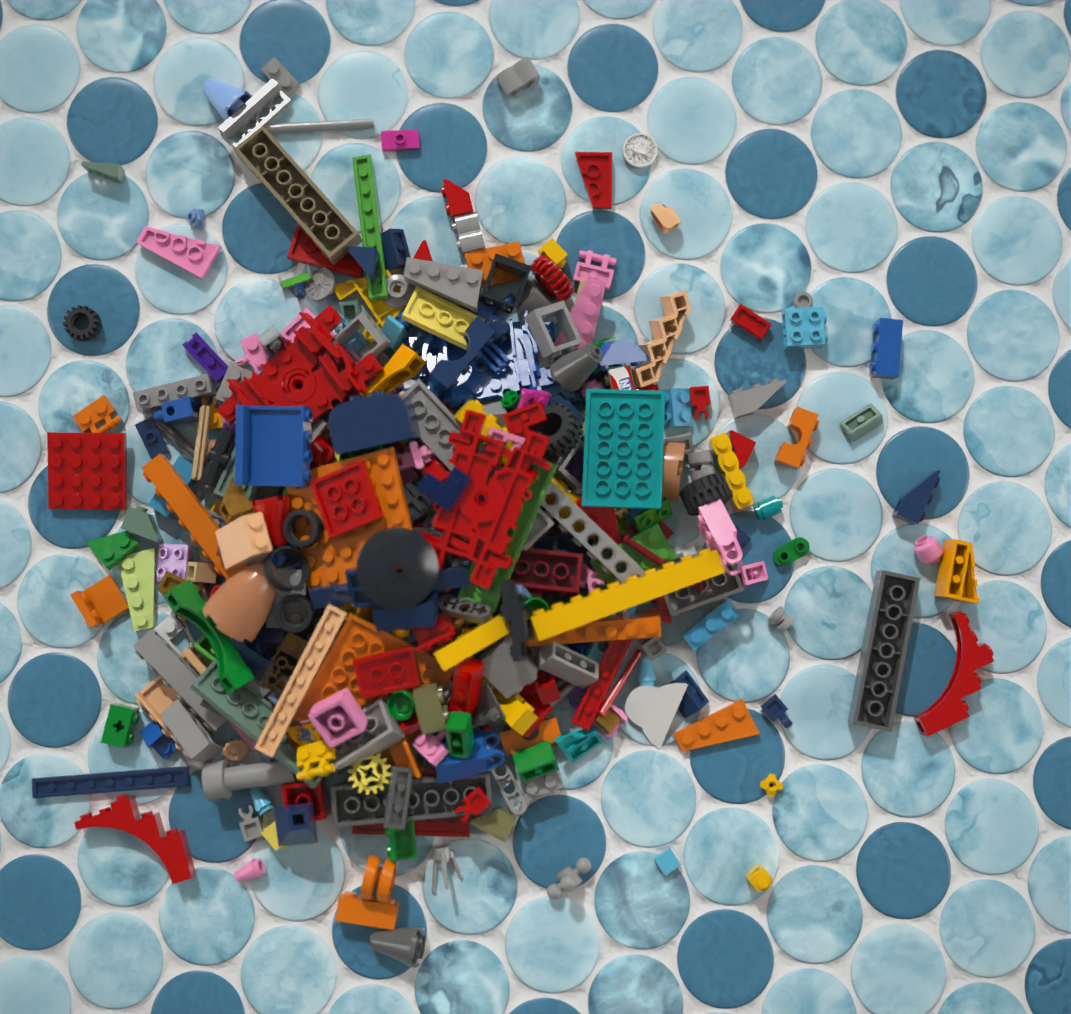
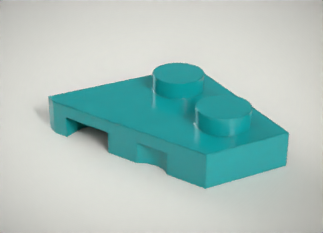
(579, 743)

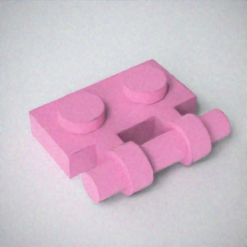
(586, 270)

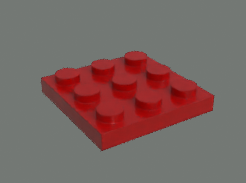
(347, 499)

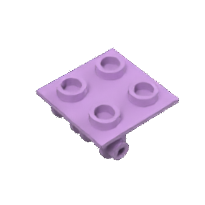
(173, 559)

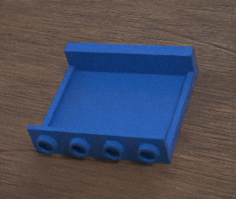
(273, 445)

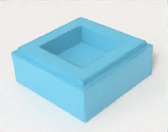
(667, 861)

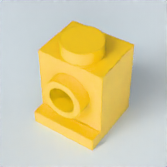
(554, 252)
(759, 878)

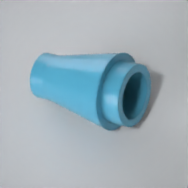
(645, 673)
(261, 801)

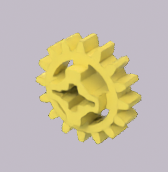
(379, 777)

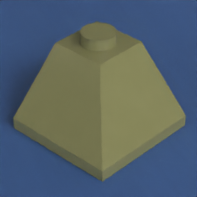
(497, 823)

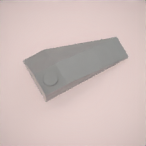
(379, 734)

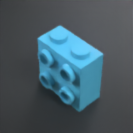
(804, 328)

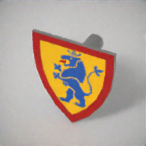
(303, 733)

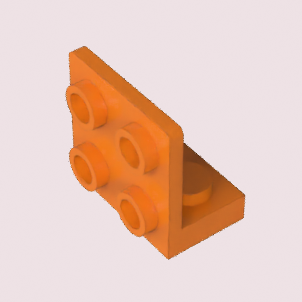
(100, 602)

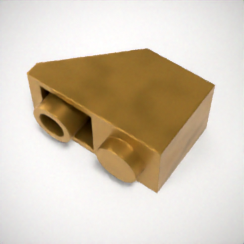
(234, 503)

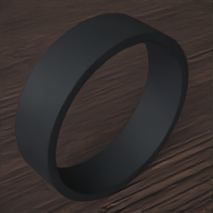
(298, 556)

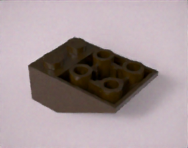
(284, 662)

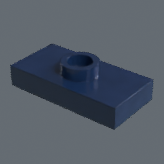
(152, 437)

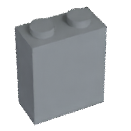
(504, 673)

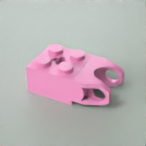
(720, 534)

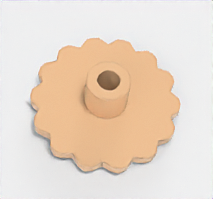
(236, 750)

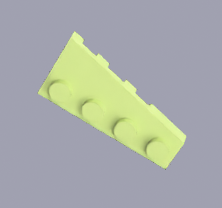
(140, 587)

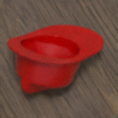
(321, 451)

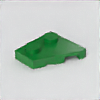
(113, 548)

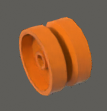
(378, 879)

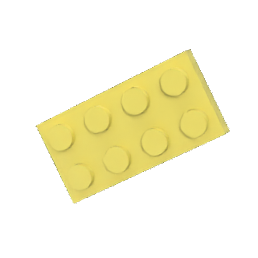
(438, 316)

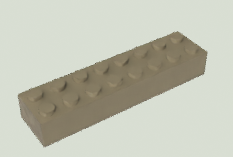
(298, 194)

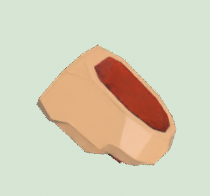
(665, 218)

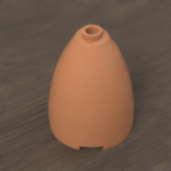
(672, 469)
(242, 603)

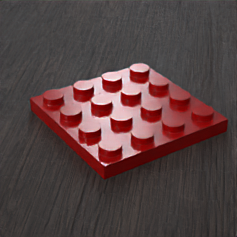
(87, 471)

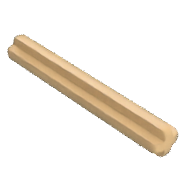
(201, 442)

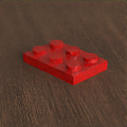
(386, 672)

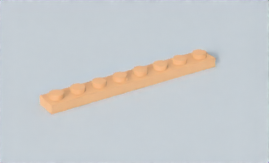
(300, 680)

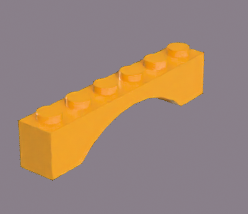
(399, 369)

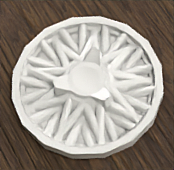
(640, 150)

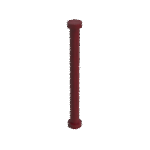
(654, 558)

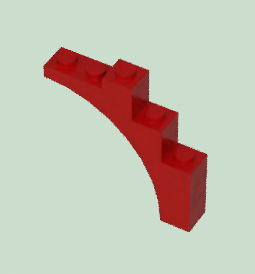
(963, 682)
(170, 847)

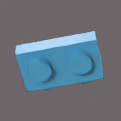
(677, 408)

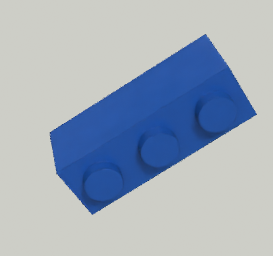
(886, 348)

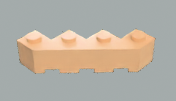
(665, 332)

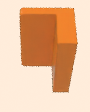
(404, 756)

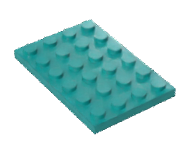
(623, 449)

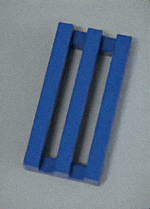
(500, 353)

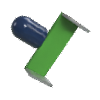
(297, 282)

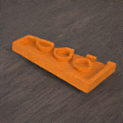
(719, 727)

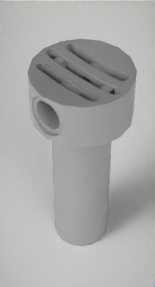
(221, 779)

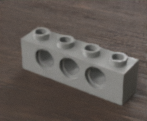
(151, 399)

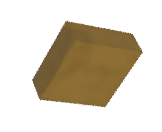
(608, 722)

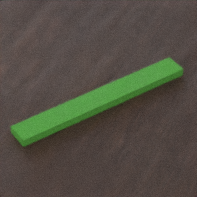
(370, 222)

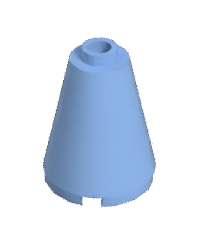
(225, 97)

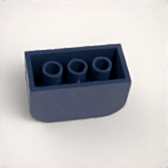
(372, 422)

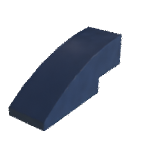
(562, 544)

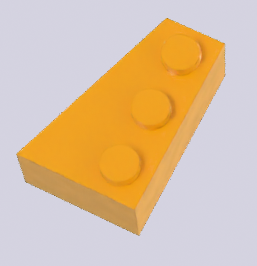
(956, 572)

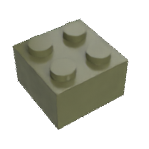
(430, 708)

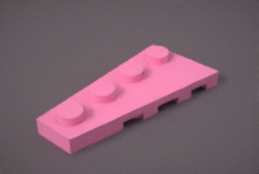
(187, 253)
(586, 312)

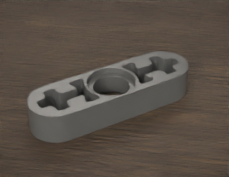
(470, 615)

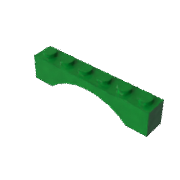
(188, 603)

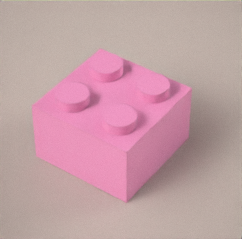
(338, 717)

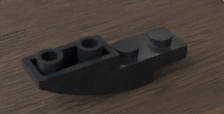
(516, 611)

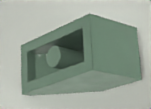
(141, 523)

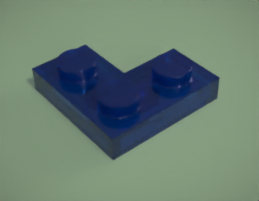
(445, 493)

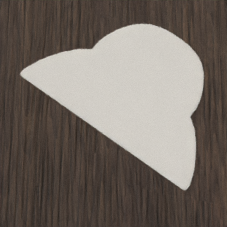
(655, 709)

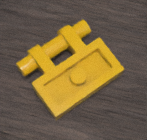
(314, 754)

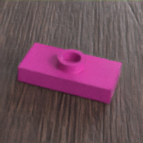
(400, 140)

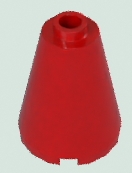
(274, 513)

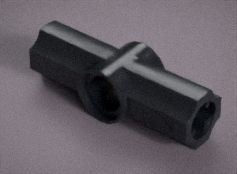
(218, 458)

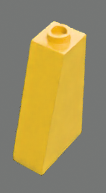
(471, 642)

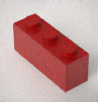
(466, 686)

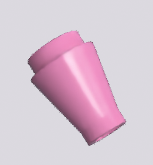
(251, 870)

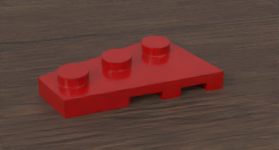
(597, 177)
(604, 518)

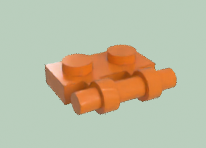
(95, 414)

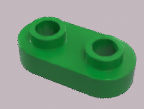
(791, 551)

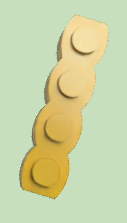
(728, 464)

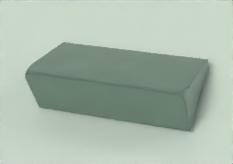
(862, 422)

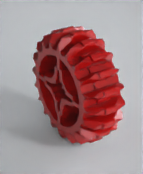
(552, 278)

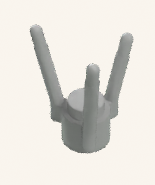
(442, 856)

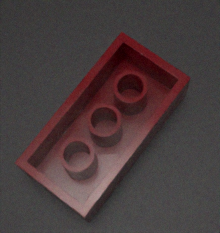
(548, 572)

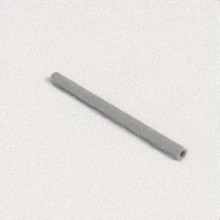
(317, 126)

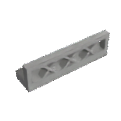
(252, 108)

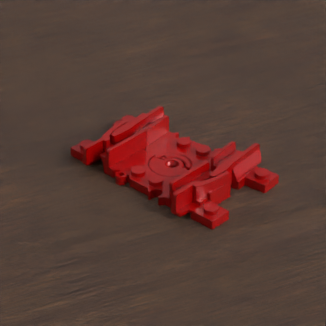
(297, 364)
(502, 498)

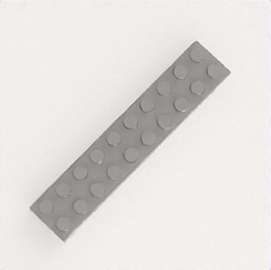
(435, 427)

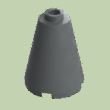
(575, 367)
(400, 944)

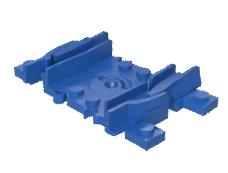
(483, 383)

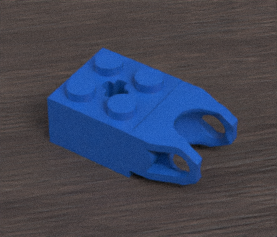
(458, 768)

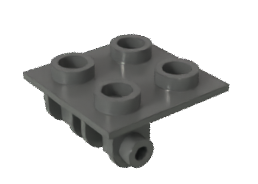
(488, 709)

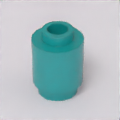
(768, 507)

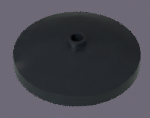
(383, 554)

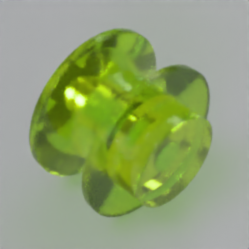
(621, 526)

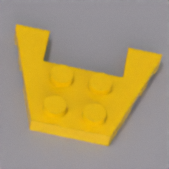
(379, 308)

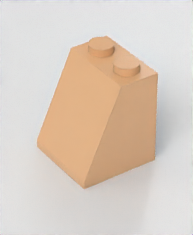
(244, 541)

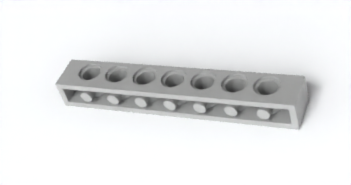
(590, 528)

